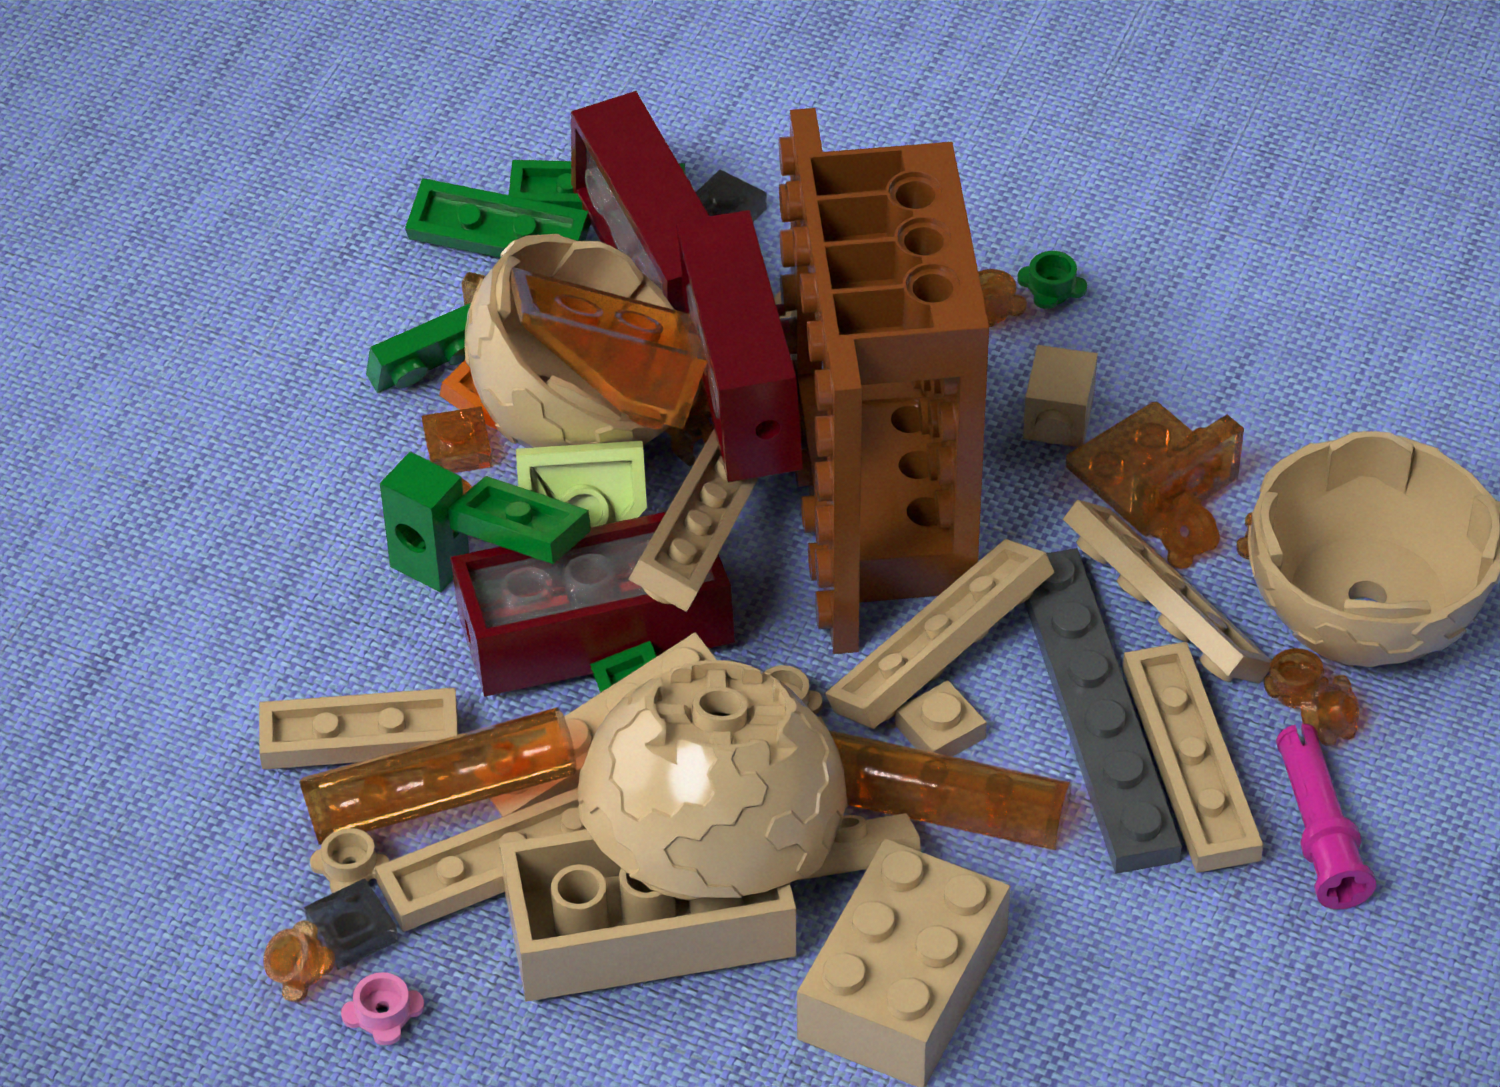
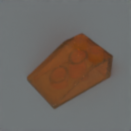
(625, 348)

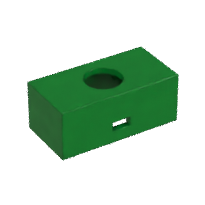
(418, 520)

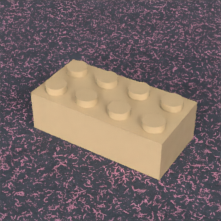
(595, 928)

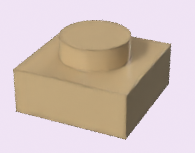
(940, 721)

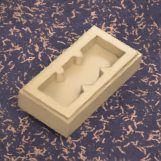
(860, 840)

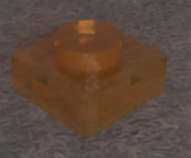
(457, 439)

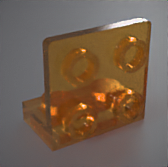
(1156, 459)

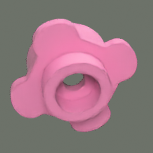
(377, 992)

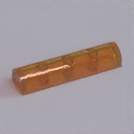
(441, 774)
(953, 791)

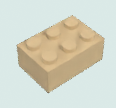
(903, 963)

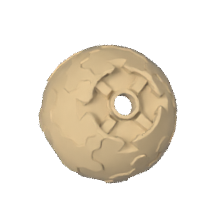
(523, 382)
(1375, 524)
(713, 783)

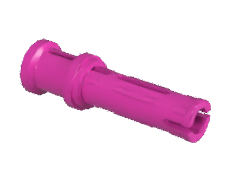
(1328, 837)

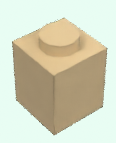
(1060, 396)

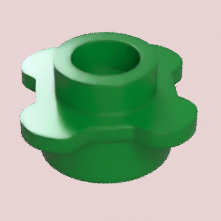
(1052, 279)

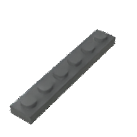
(1101, 719)

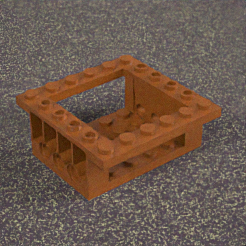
(897, 414)

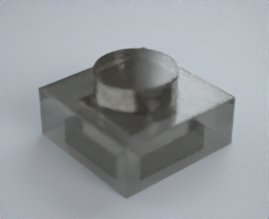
(730, 194)
(352, 923)

